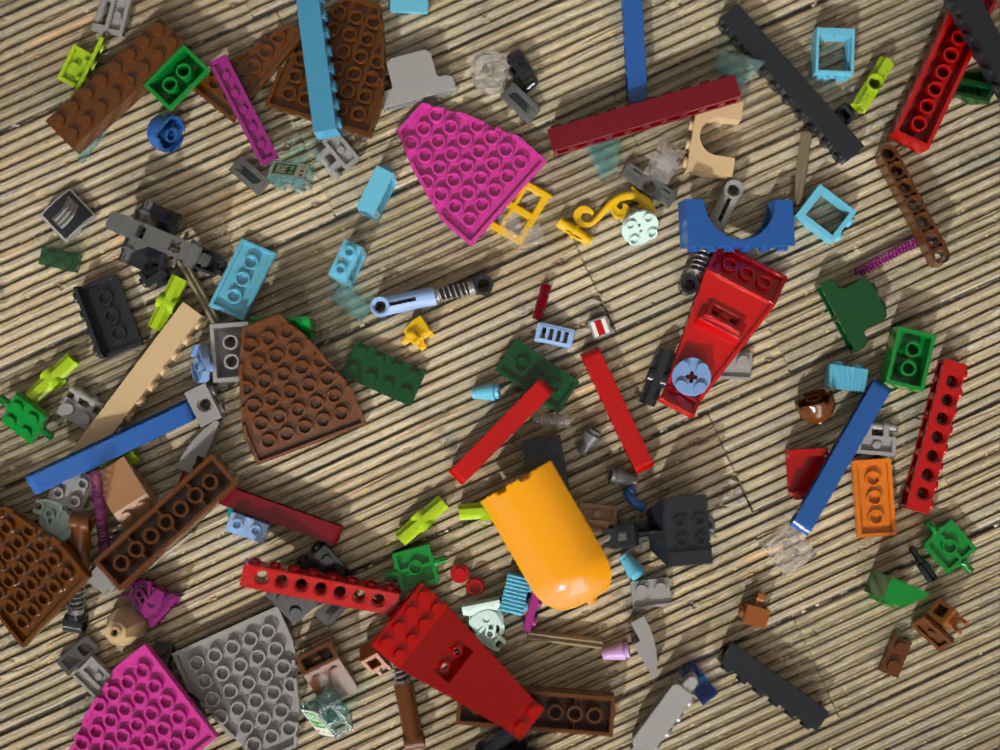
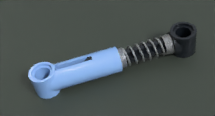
(429, 296)

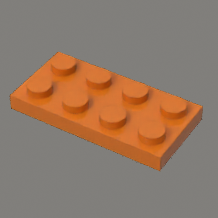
(873, 497)

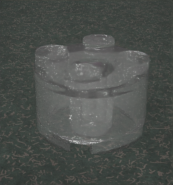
(485, 62)
(664, 162)

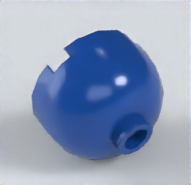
(165, 132)

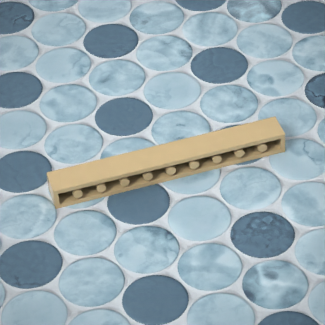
(144, 375)

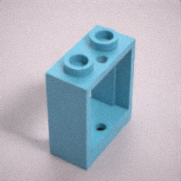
(833, 35)
(377, 193)
(815, 228)
(349, 268)

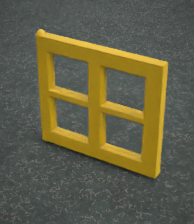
(531, 217)

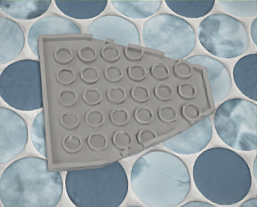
(248, 680)

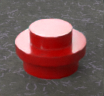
(459, 573)
(475, 586)

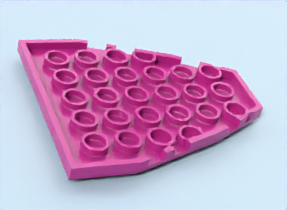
(466, 167)
(143, 710)

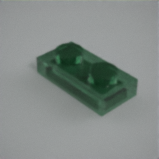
(60, 259)

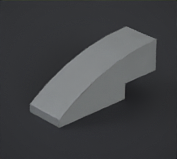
(200, 447)
(645, 643)

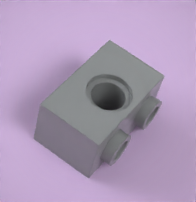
(196, 399)

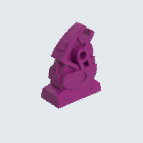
(152, 600)

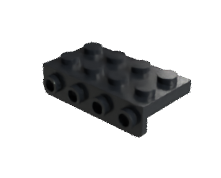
(108, 317)
(320, 558)

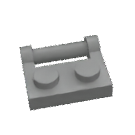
(117, 17)

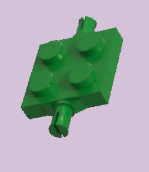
(26, 418)
(948, 546)
(415, 566)

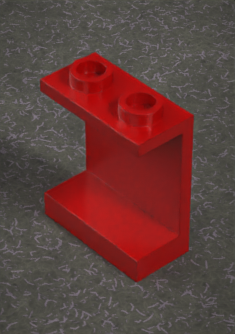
(802, 468)

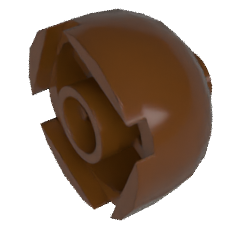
(816, 406)

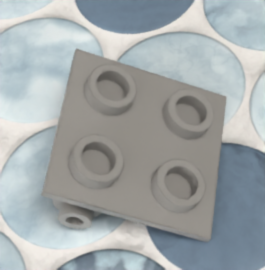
(73, 492)

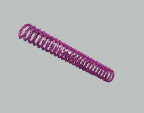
(897, 252)
(102, 501)

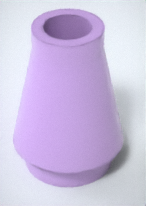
(617, 651)

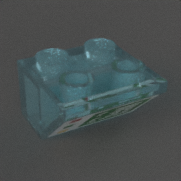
(290, 175)
(328, 714)

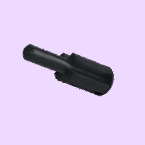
(923, 566)

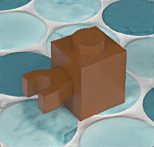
(754, 613)
(946, 616)
(372, 659)

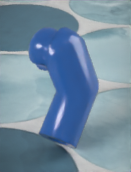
(633, 501)

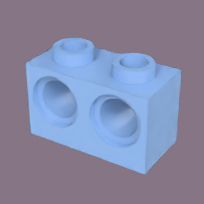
(248, 526)

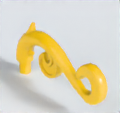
(635, 195)

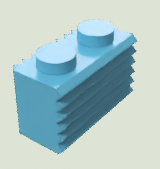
(845, 377)
(515, 594)

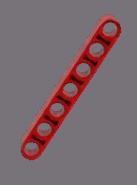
(616, 410)
(501, 431)

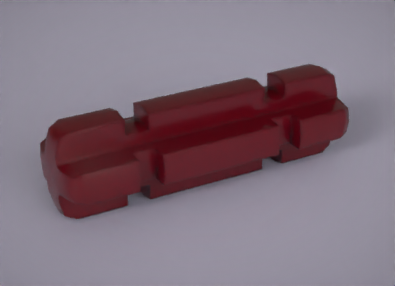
(541, 301)

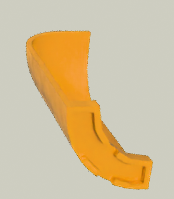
(550, 539)

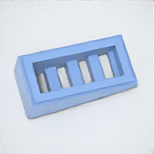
(540, 326)

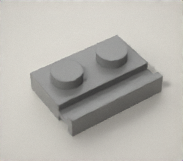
(739, 367)
(650, 592)
(93, 675)

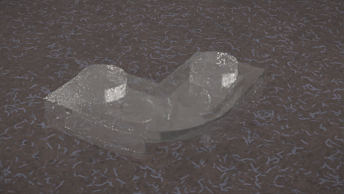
(517, 237)

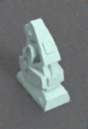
(54, 518)
(484, 617)

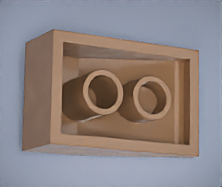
(126, 491)

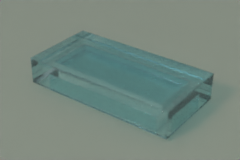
(351, 303)

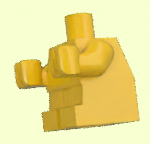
(417, 332)

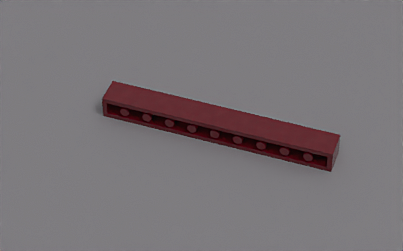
(644, 115)

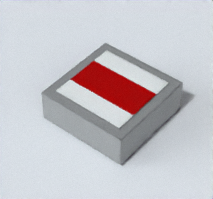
(599, 327)

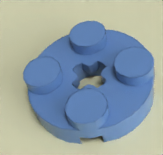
(202, 364)
(682, 383)

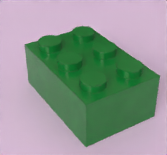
(907, 359)

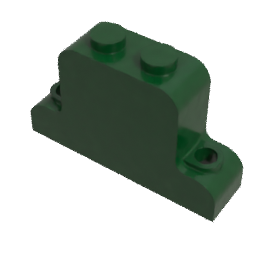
(852, 309)

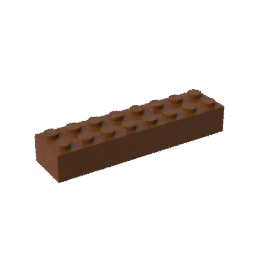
(114, 87)
(168, 521)
(563, 712)

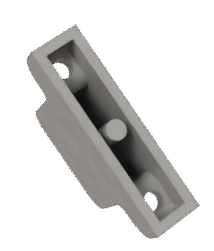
(415, 80)

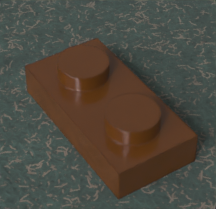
(932, 631)
(894, 655)

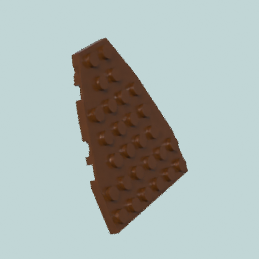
(359, 67)
(290, 391)
(35, 575)

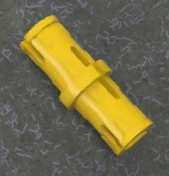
(574, 231)

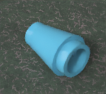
(487, 392)
(631, 566)

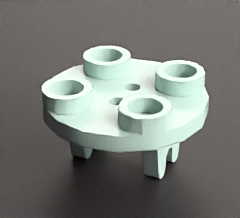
(641, 233)

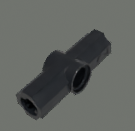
(657, 377)

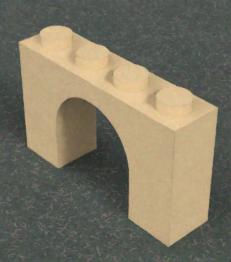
(698, 159)

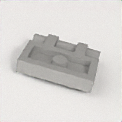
(342, 152)
(77, 412)
(881, 444)

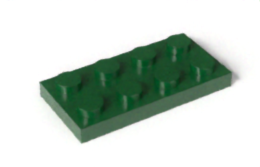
(526, 367)
(383, 373)

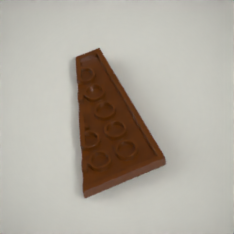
(253, 68)

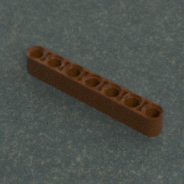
(914, 197)

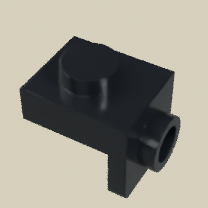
(157, 280)
(164, 651)

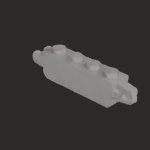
(665, 713)

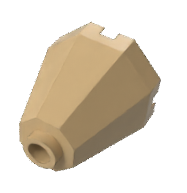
(126, 626)

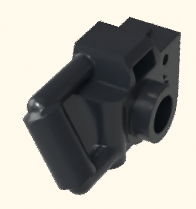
(522, 71)

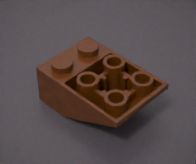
(326, 669)

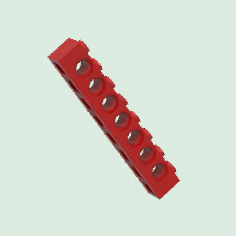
(924, 443)
(309, 591)

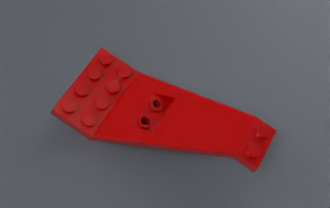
(737, 293)
(424, 637)

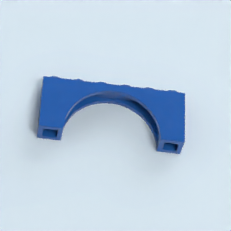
(699, 233)

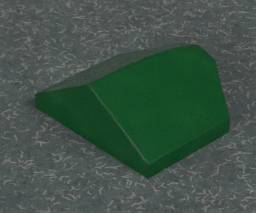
(974, 89)

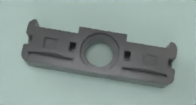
(660, 191)

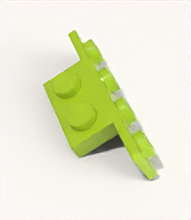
(78, 64)

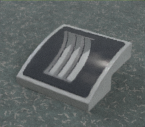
(68, 215)

